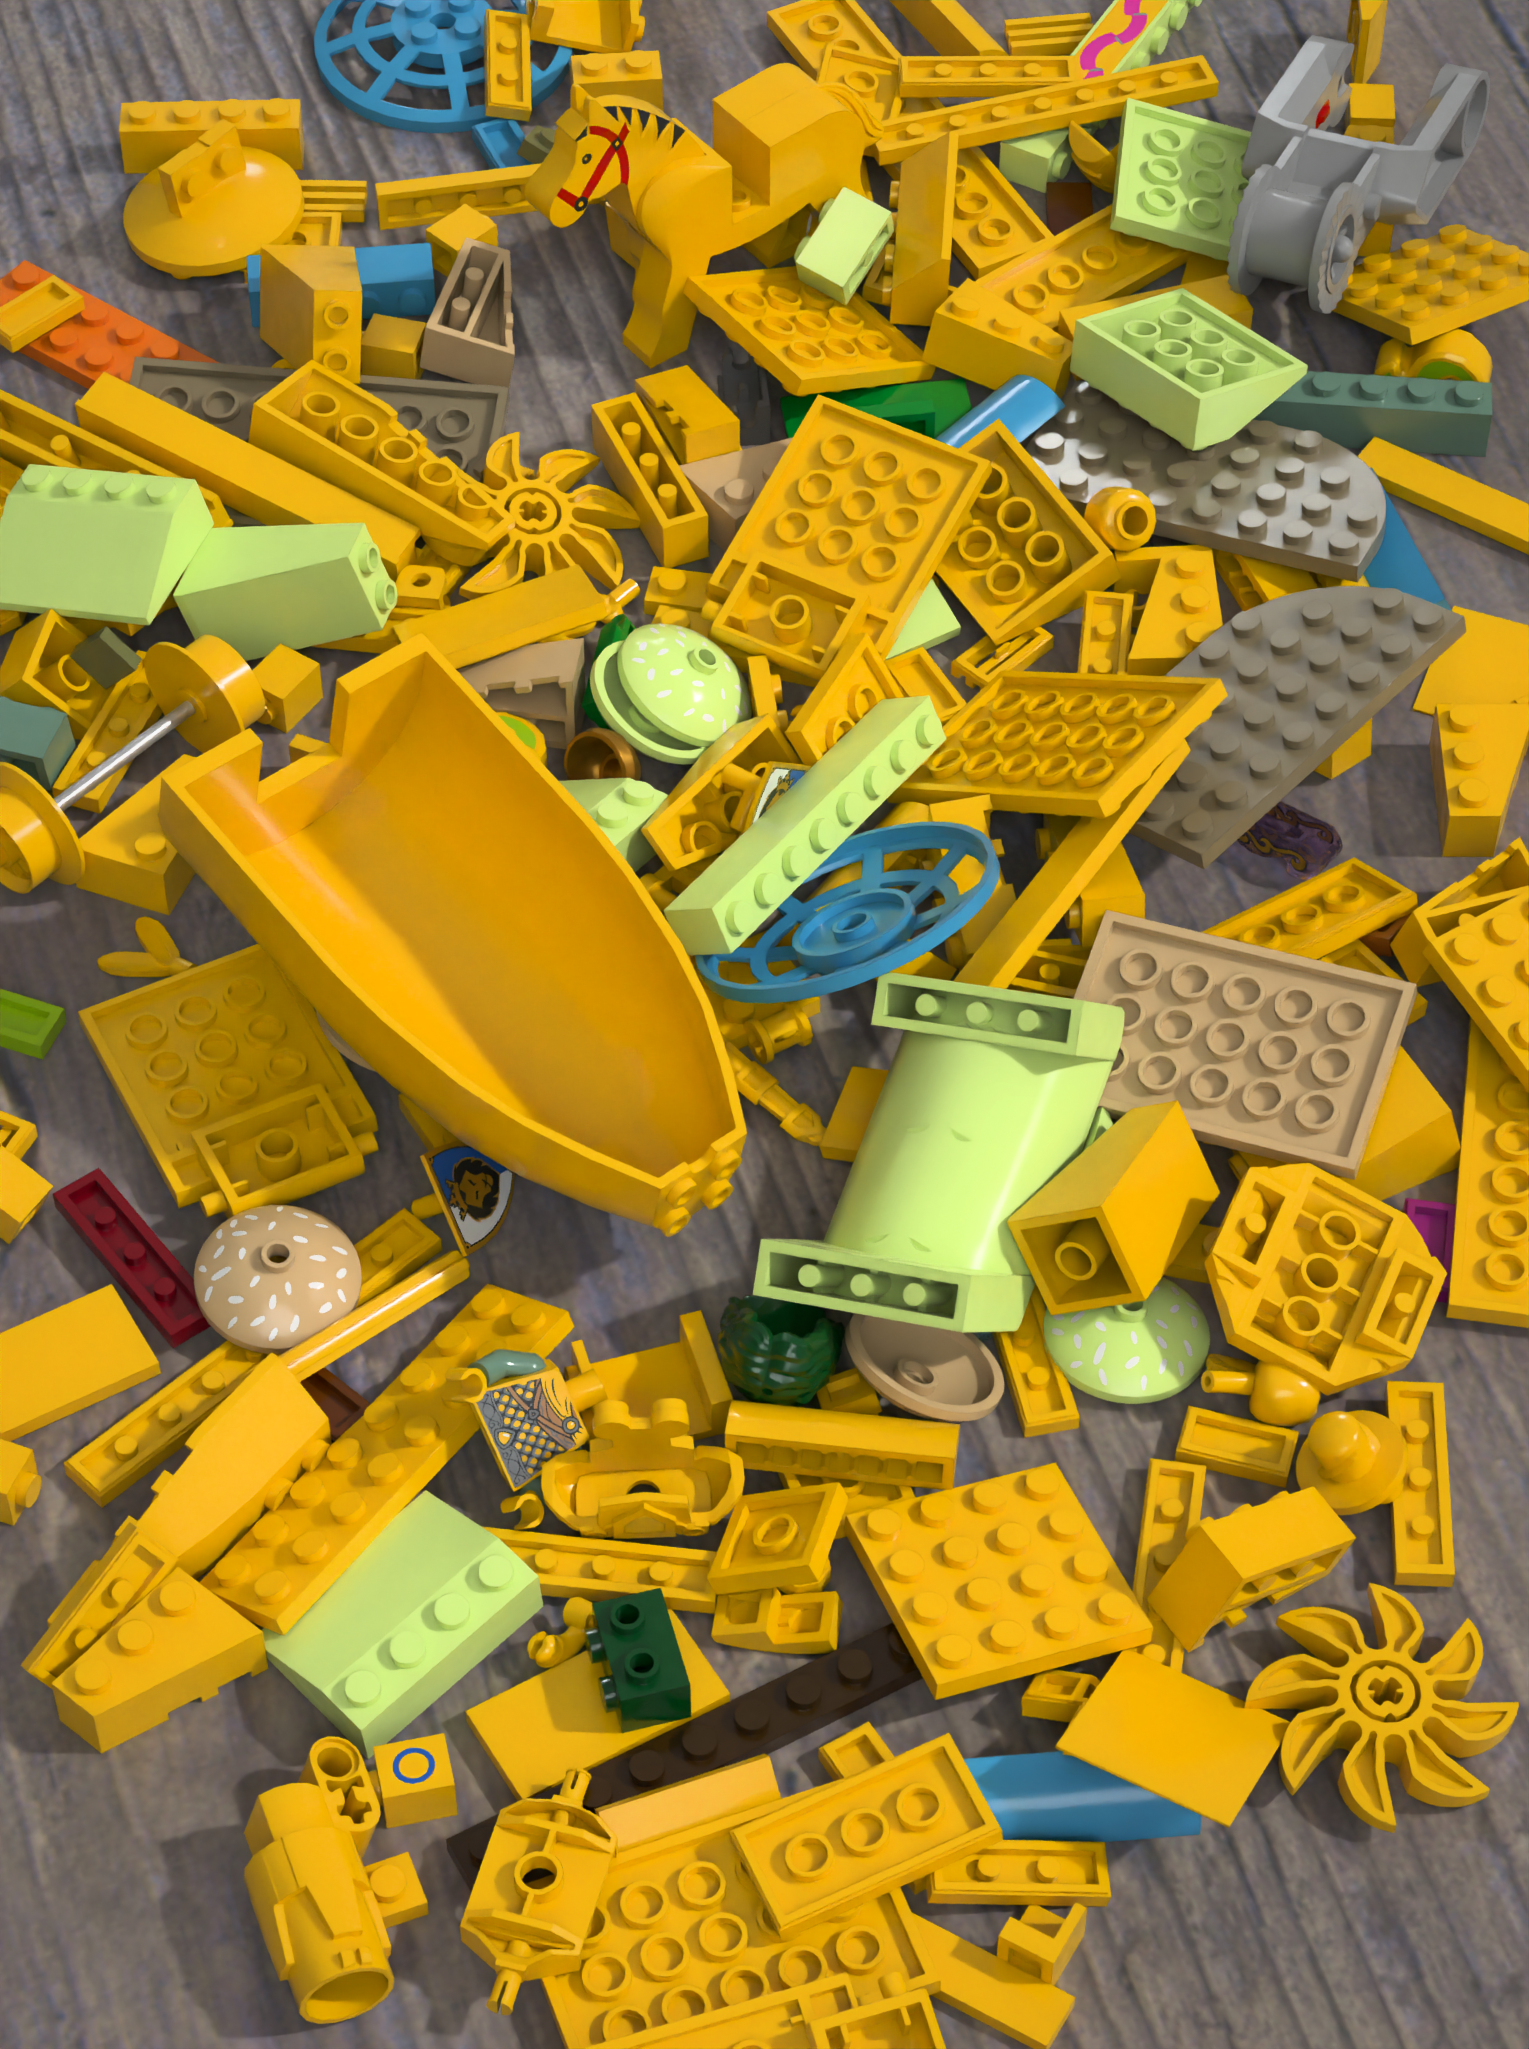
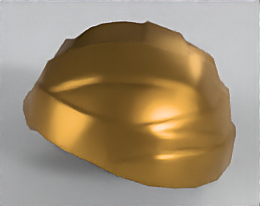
(601, 755)

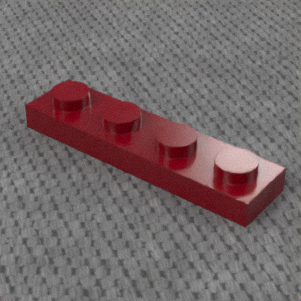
(133, 1255)

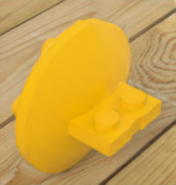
(213, 207)

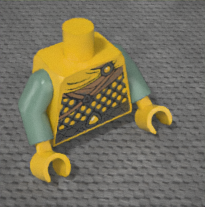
(526, 1418)

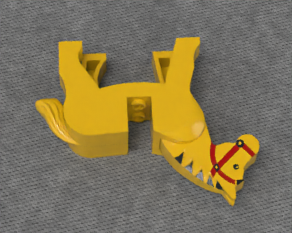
(773, 162)

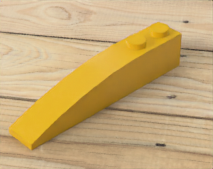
(362, 448)
(237, 1470)

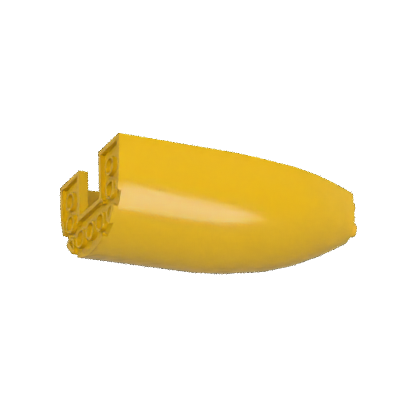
(474, 939)

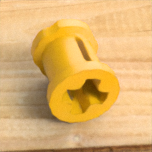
(778, 1032)

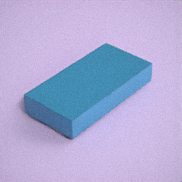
(499, 143)

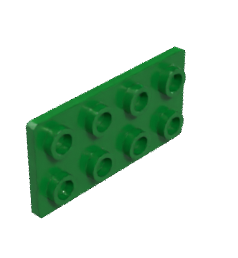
(920, 407)

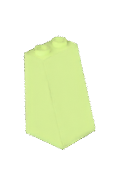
(285, 586)

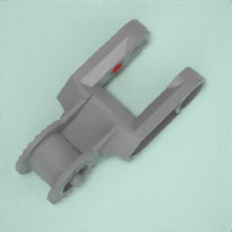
(1324, 191)

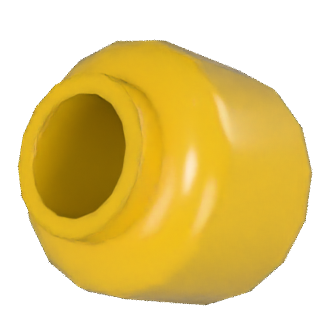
(1121, 517)

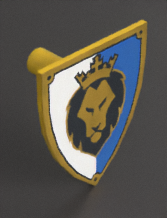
(760, 792)
(469, 1191)

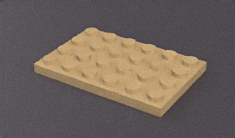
(1248, 1040)

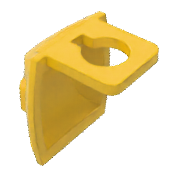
(1092, 158)

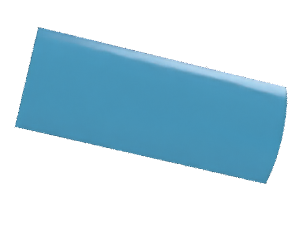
(1020, 404)
(1401, 564)
(1071, 1800)

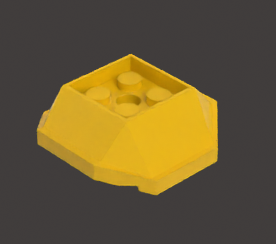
(1360, 1252)

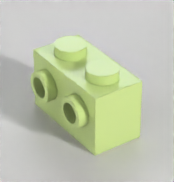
(843, 245)

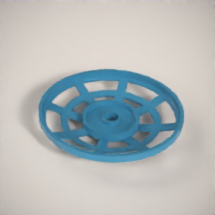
(420, 42)
(866, 922)

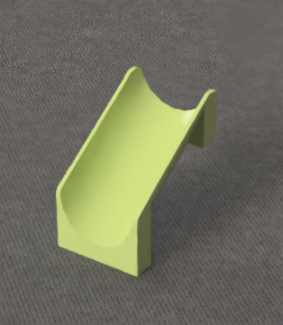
(966, 1130)

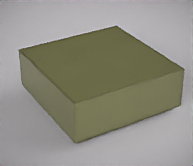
(105, 657)

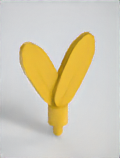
(159, 961)

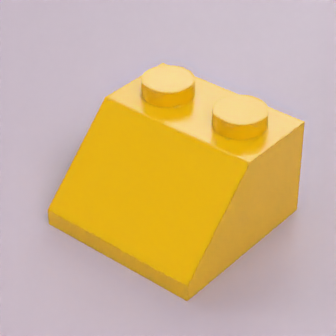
(624, 73)
(44, 674)

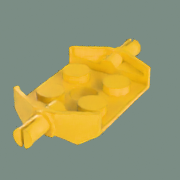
(543, 1930)

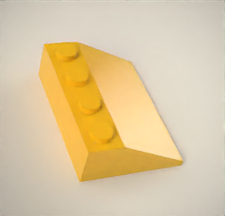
(1021, 546)

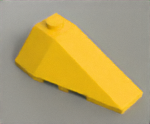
(700, 808)

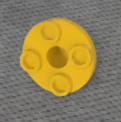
(1353, 1460)

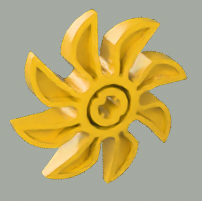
(550, 526)
(1381, 1707)

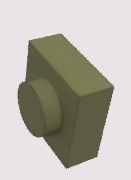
(537, 144)

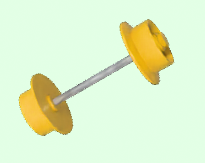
(204, 696)

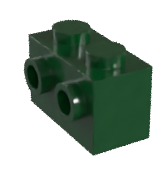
(640, 1661)

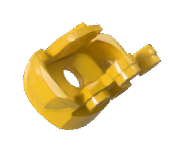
(692, 1483)

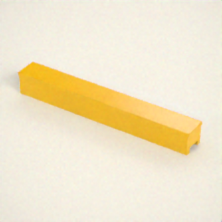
(42, 438)
(236, 470)

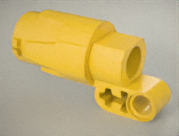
(314, 1886)

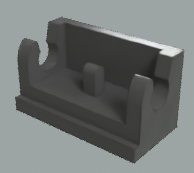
(746, 394)

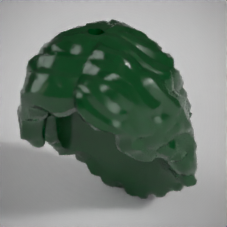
(778, 1349)

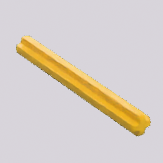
(376, 1315)

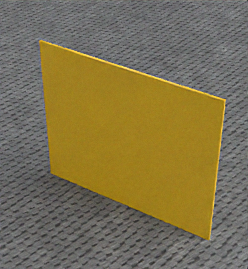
(1481, 666)
(1174, 1737)

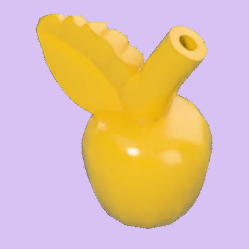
(1273, 1390)

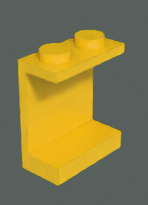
(587, 24)
(676, 1370)

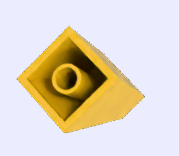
(312, 306)
(1408, 1143)
(1116, 1212)

